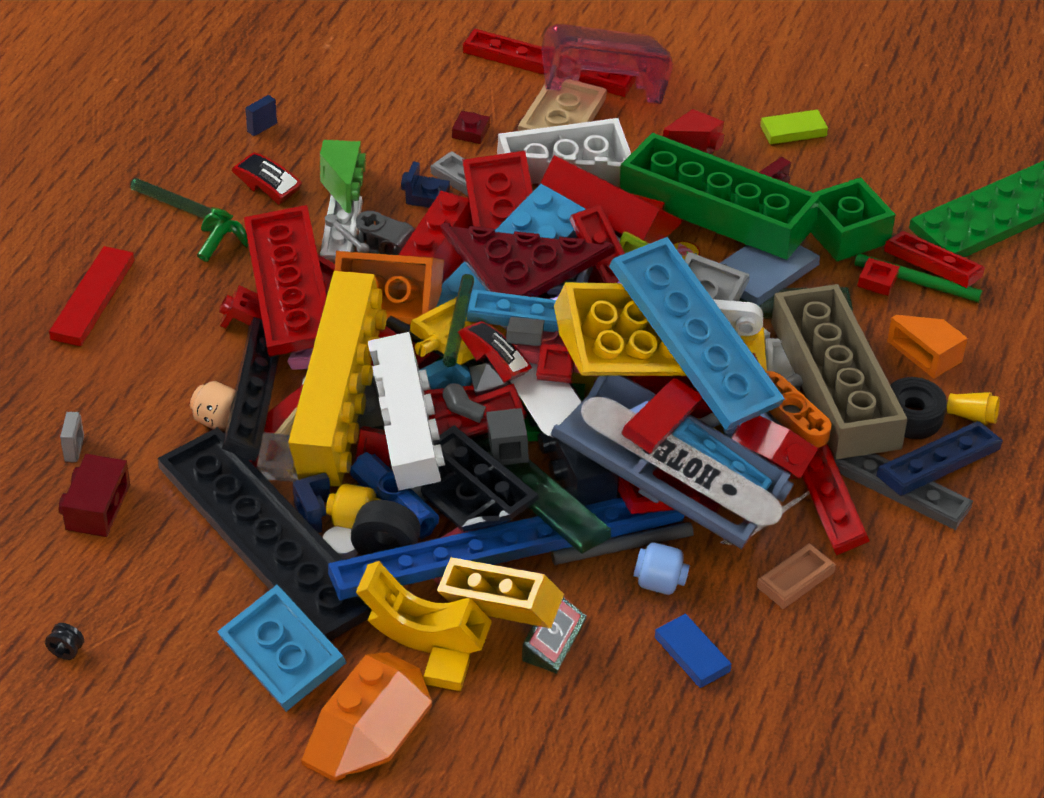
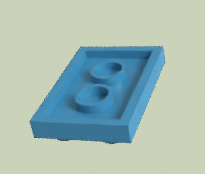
(281, 647)

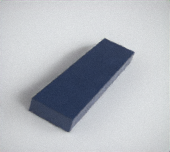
(939, 458)

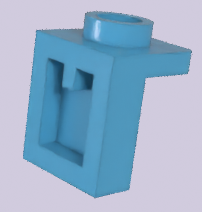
(441, 375)

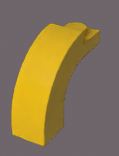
(419, 622)

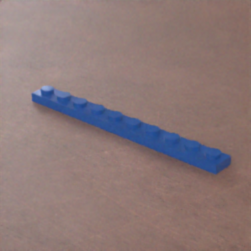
(487, 546)

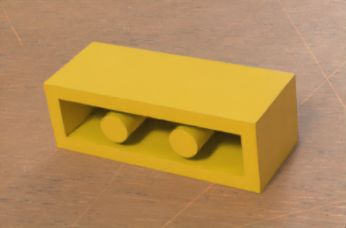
(502, 591)

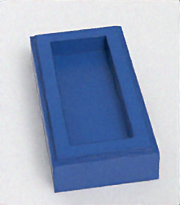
(692, 650)

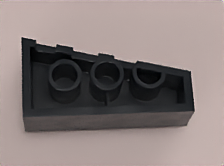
(575, 472)

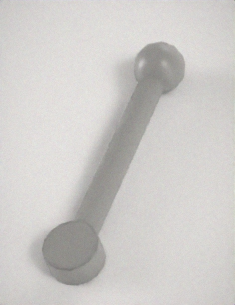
(331, 221)

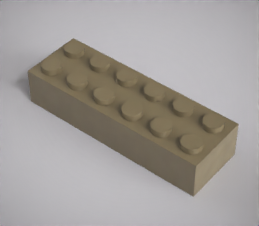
(839, 370)

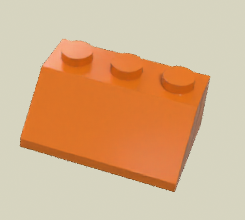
(407, 282)

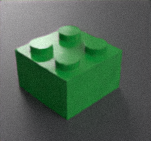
(852, 219)

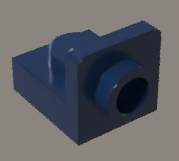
(421, 189)
(310, 498)

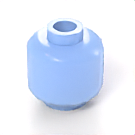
(661, 568)

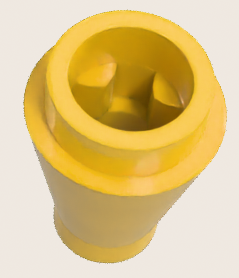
(975, 406)

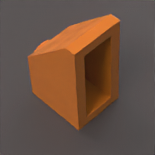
(928, 342)

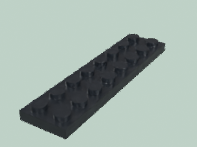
(263, 529)

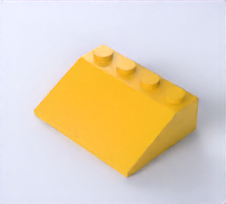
(610, 333)

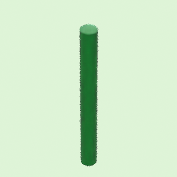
(929, 280)

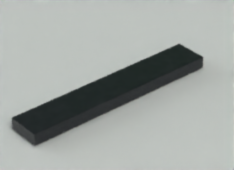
(252, 396)

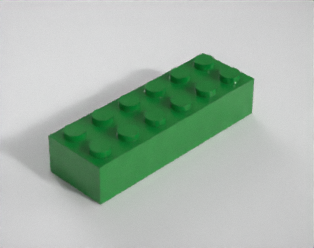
(721, 195)

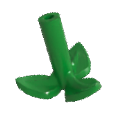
(219, 223)

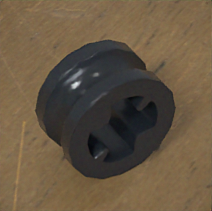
(64, 641)

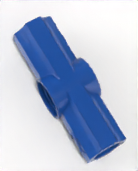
(375, 474)

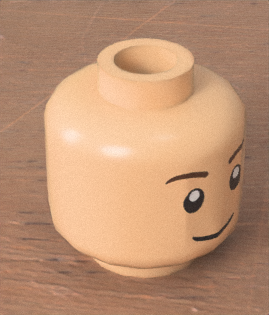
(212, 404)

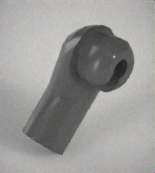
(459, 403)

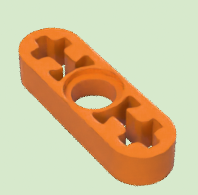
(807, 418)

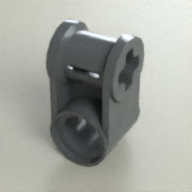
(386, 236)

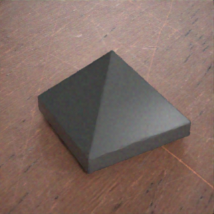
(485, 379)

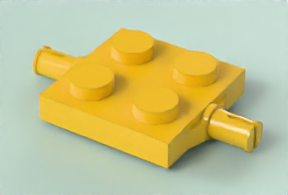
(434, 330)

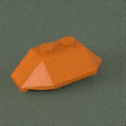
(367, 717)

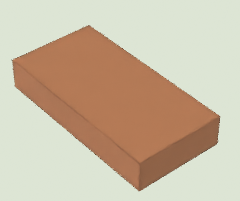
(796, 576)

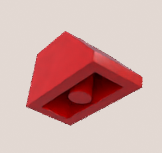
(697, 131)
(776, 444)

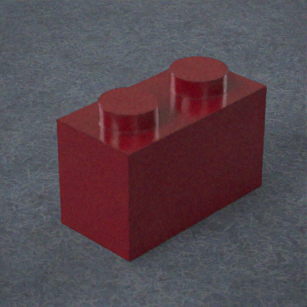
(95, 495)

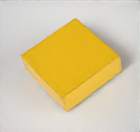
(446, 668)

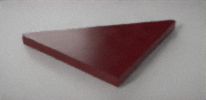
(522, 260)

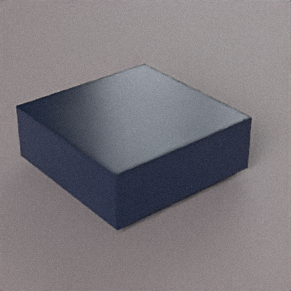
(261, 115)

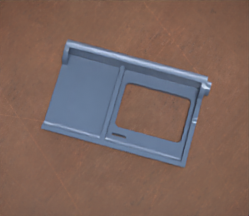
(638, 471)

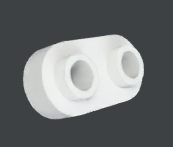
(743, 316)

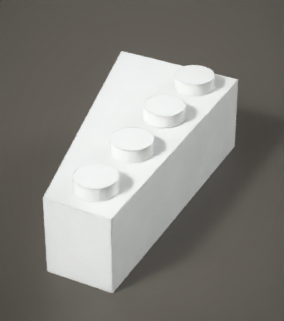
(592, 145)
(406, 412)

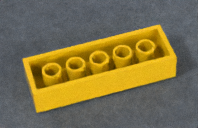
(337, 377)

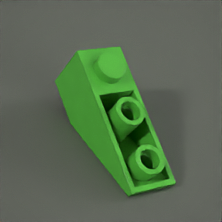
(342, 170)

